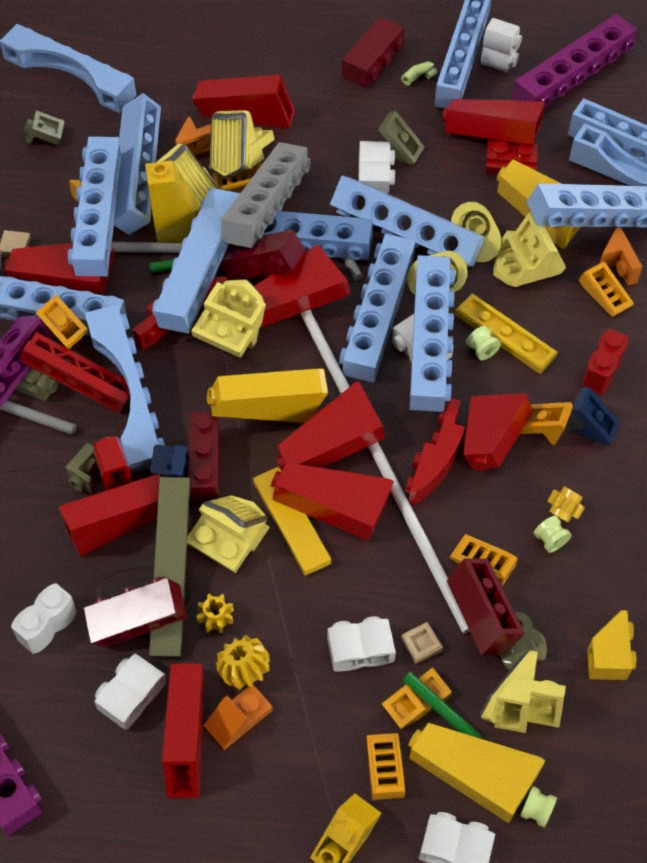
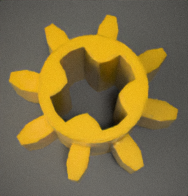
(566, 504)
(215, 604)

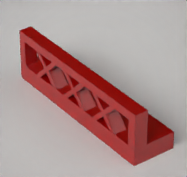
(74, 376)

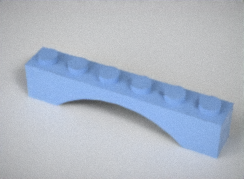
(31, 49)
(602, 154)
(109, 338)

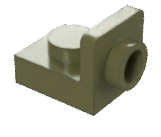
(44, 127)
(37, 385)
(81, 469)

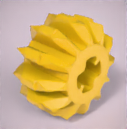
(243, 662)

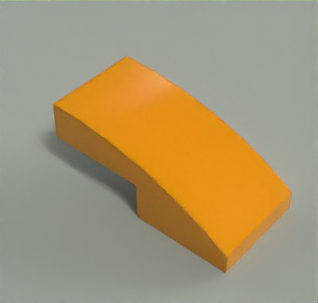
(408, 707)

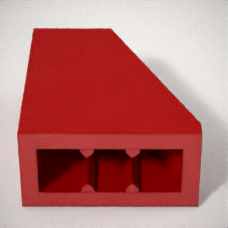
(494, 427)

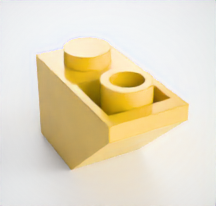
(611, 651)
(346, 831)

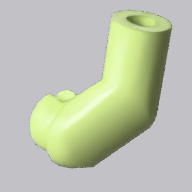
(417, 70)

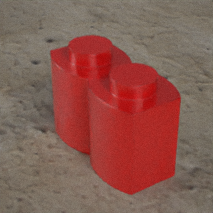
(605, 361)
(112, 462)

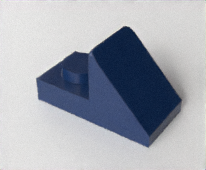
(593, 418)
(170, 461)

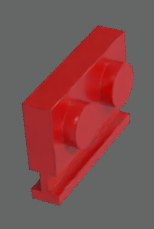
(503, 152)

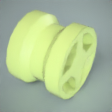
(483, 343)
(552, 534)
(538, 807)

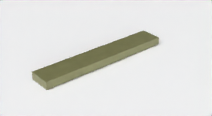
(171, 556)

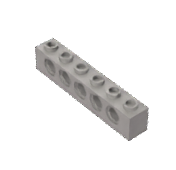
(264, 195)

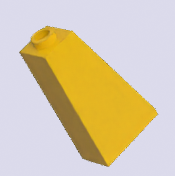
(517, 185)
(171, 202)
(269, 396)
(477, 768)

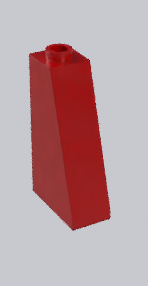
(261, 96)
(495, 119)
(51, 267)
(308, 286)
(334, 432)
(333, 496)
(110, 514)
(183, 731)

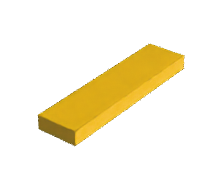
(511, 336)
(294, 528)

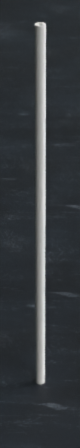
(387, 472)

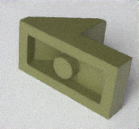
(401, 138)

